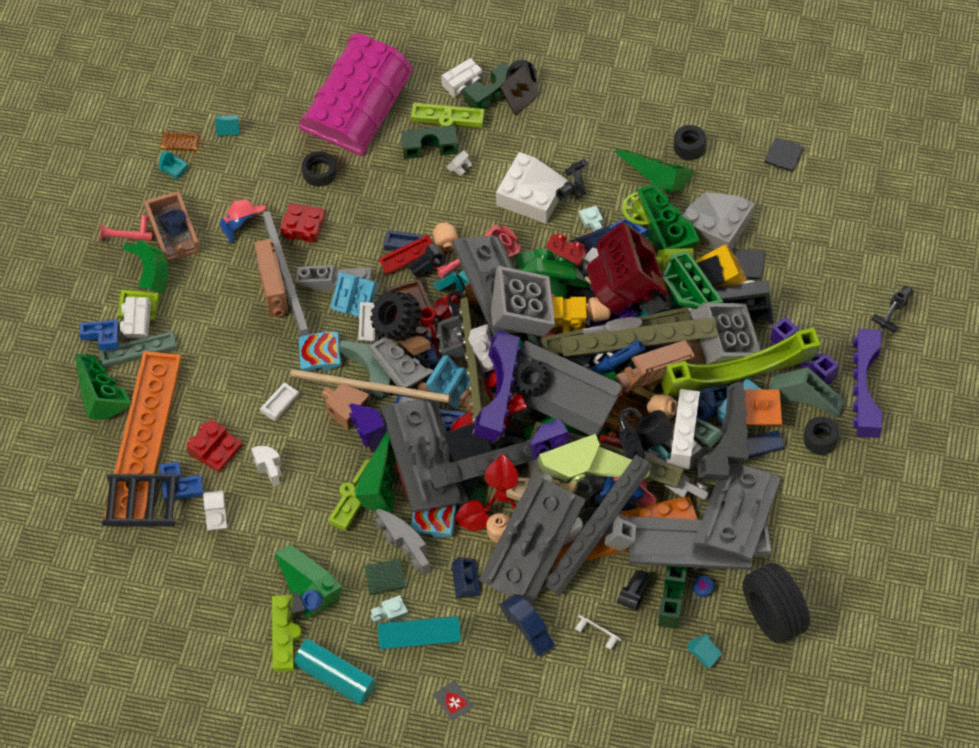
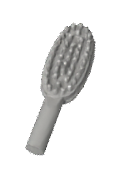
(617, 324)

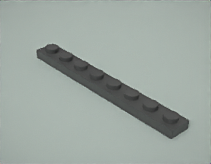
(597, 525)

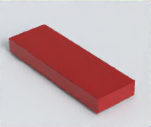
(404, 256)

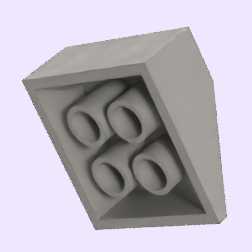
(719, 218)
(522, 302)
(734, 331)

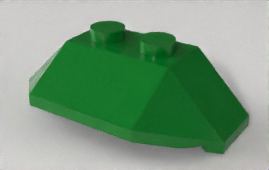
(558, 268)
(688, 282)

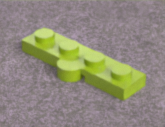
(447, 115)
(349, 504)
(283, 635)

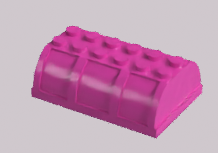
(357, 94)

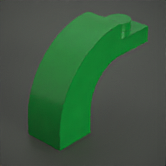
(155, 265)

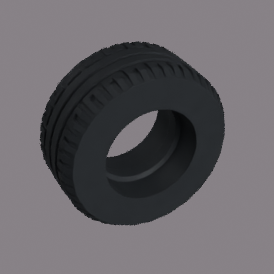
(776, 603)

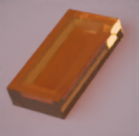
(179, 141)

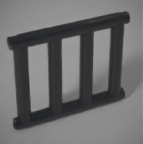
(133, 479)

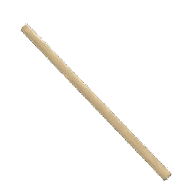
(370, 385)

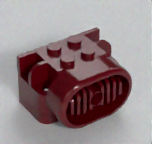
(625, 271)

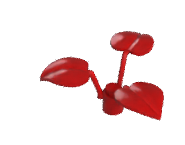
(439, 310)
(515, 404)
(499, 475)

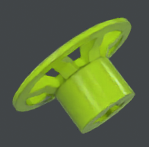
(638, 213)

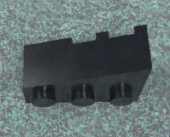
(755, 296)

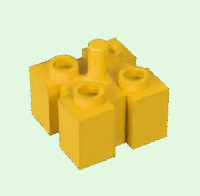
(568, 314)

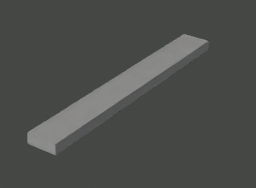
(285, 274)

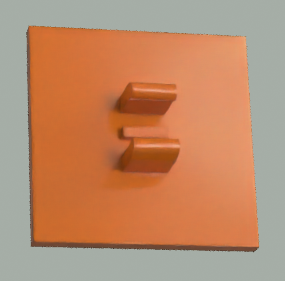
(763, 407)

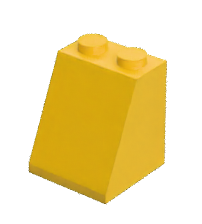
(732, 270)

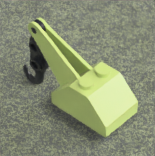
(587, 458)

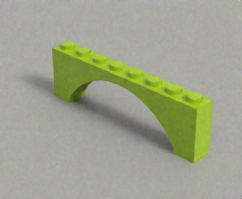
(789, 352)

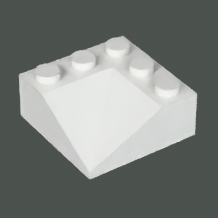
(530, 188)

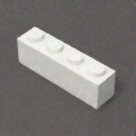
(684, 428)

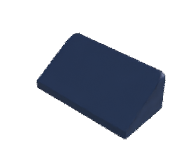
(714, 395)
(465, 578)

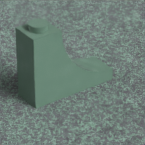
(360, 353)
(807, 388)

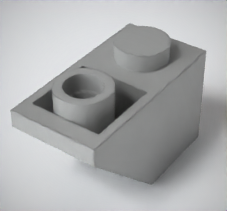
(622, 534)

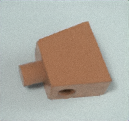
(338, 402)

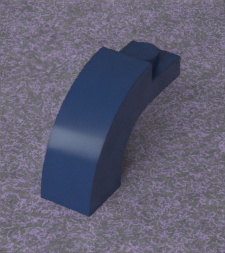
(529, 622)

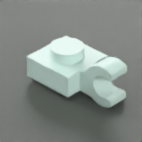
(591, 218)
(391, 609)

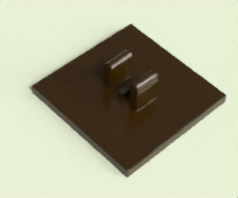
(519, 90)

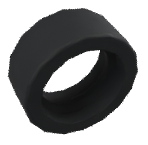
(319, 157)

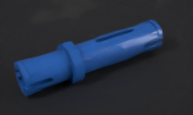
(621, 356)

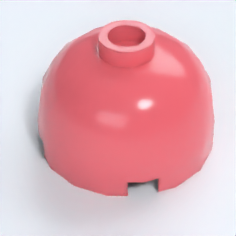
(507, 237)

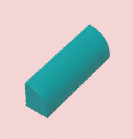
(419, 632)
(334, 672)

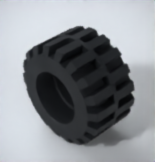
(407, 315)

